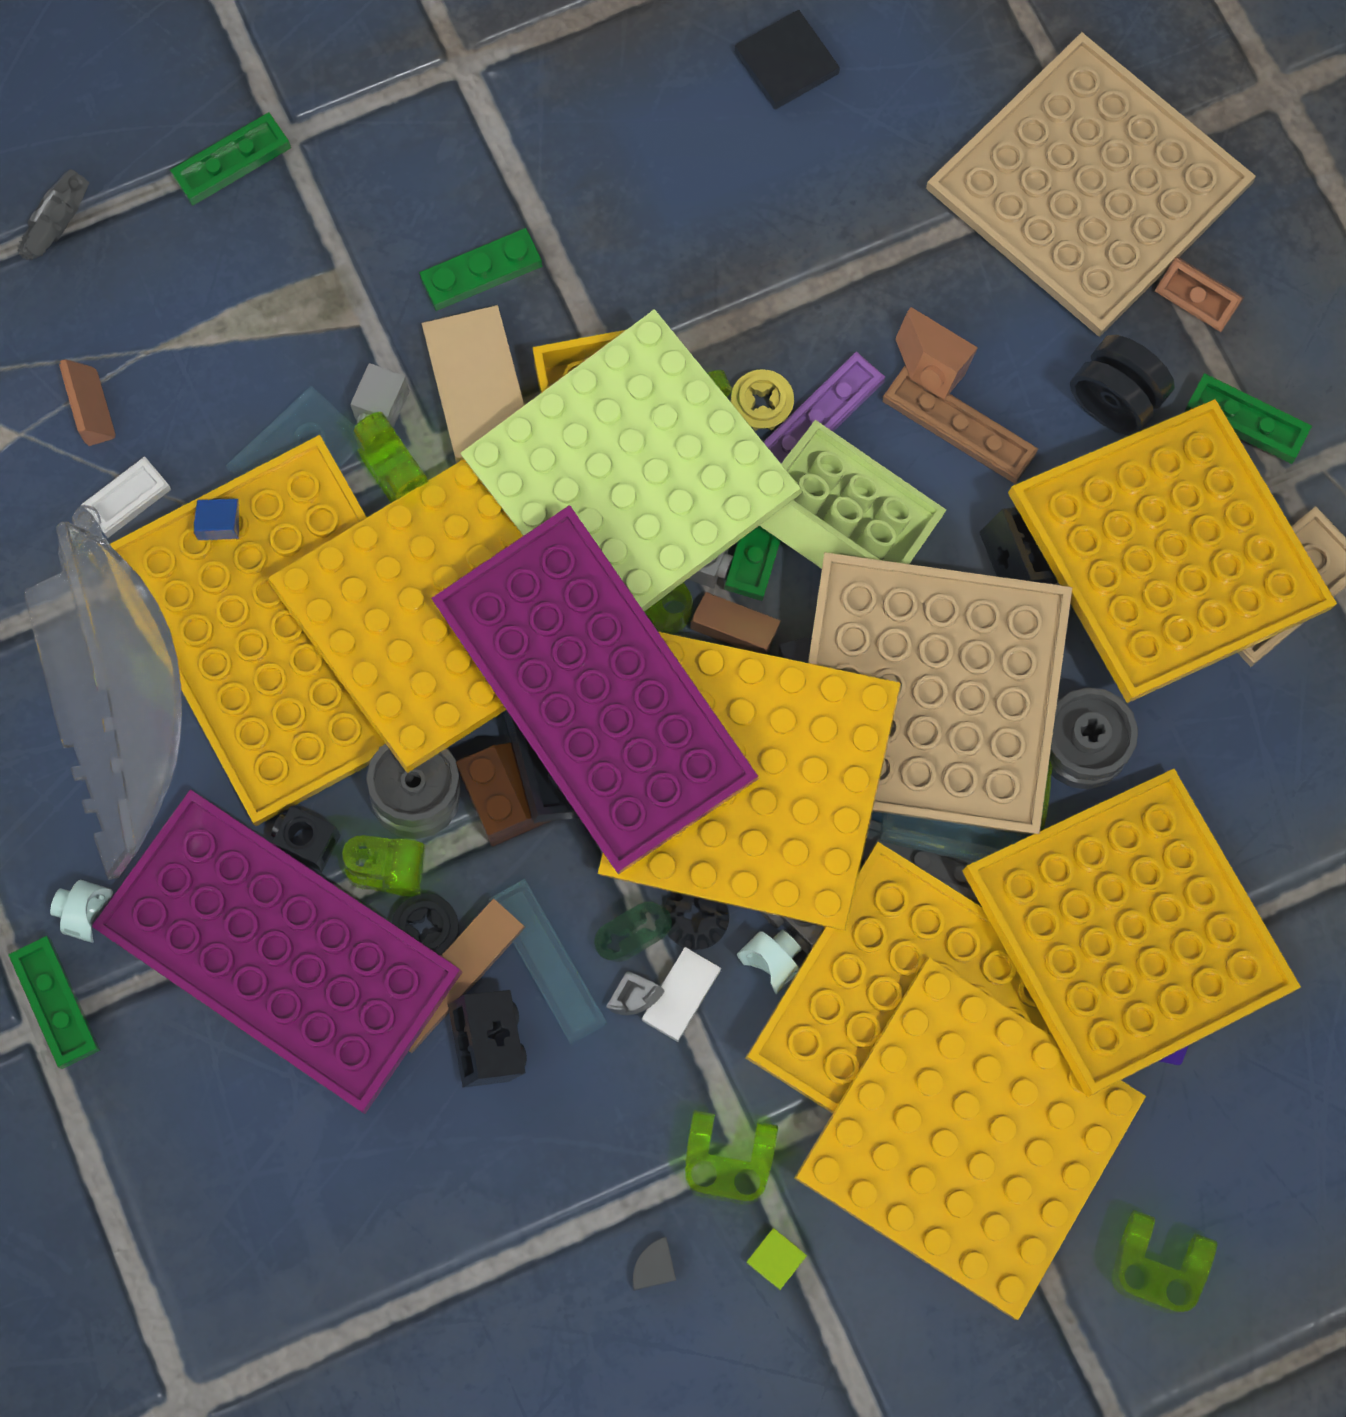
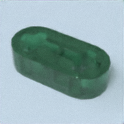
(638, 939)

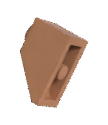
(933, 353)

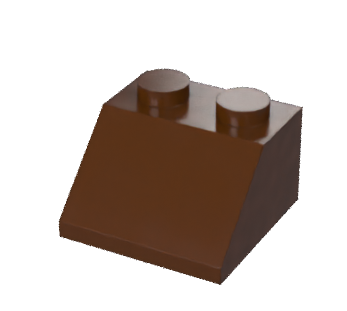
(497, 792)

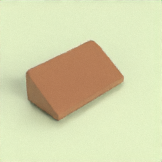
(1199, 294)
(87, 402)
(734, 624)

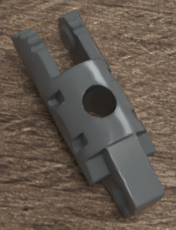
(53, 214)

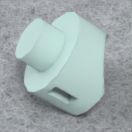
(80, 908)
(772, 956)

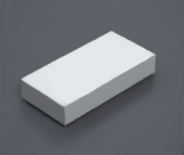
(128, 496)
(683, 994)

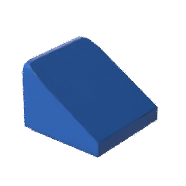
(217, 519)

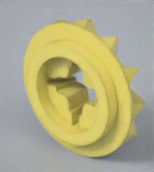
(762, 383)

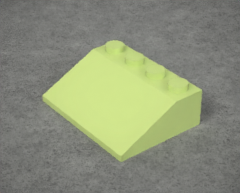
(850, 504)

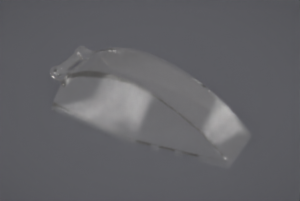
(109, 683)

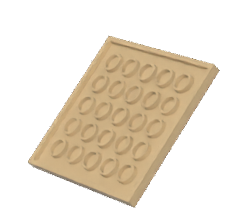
(1090, 183)
(974, 676)

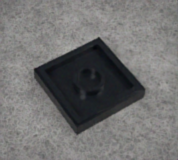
(787, 59)

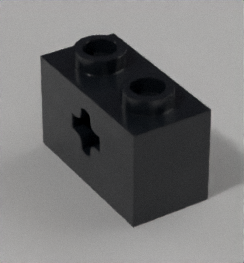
(1014, 550)
(474, 1021)

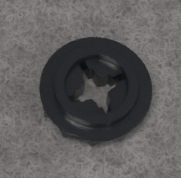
(442, 914)
(710, 929)

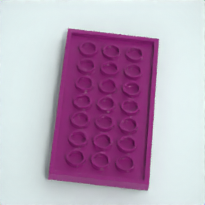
(595, 689)
(277, 950)

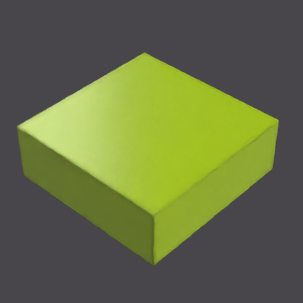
(776, 1259)

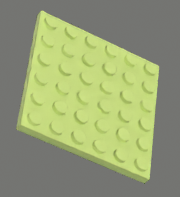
(641, 457)

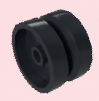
(1122, 385)

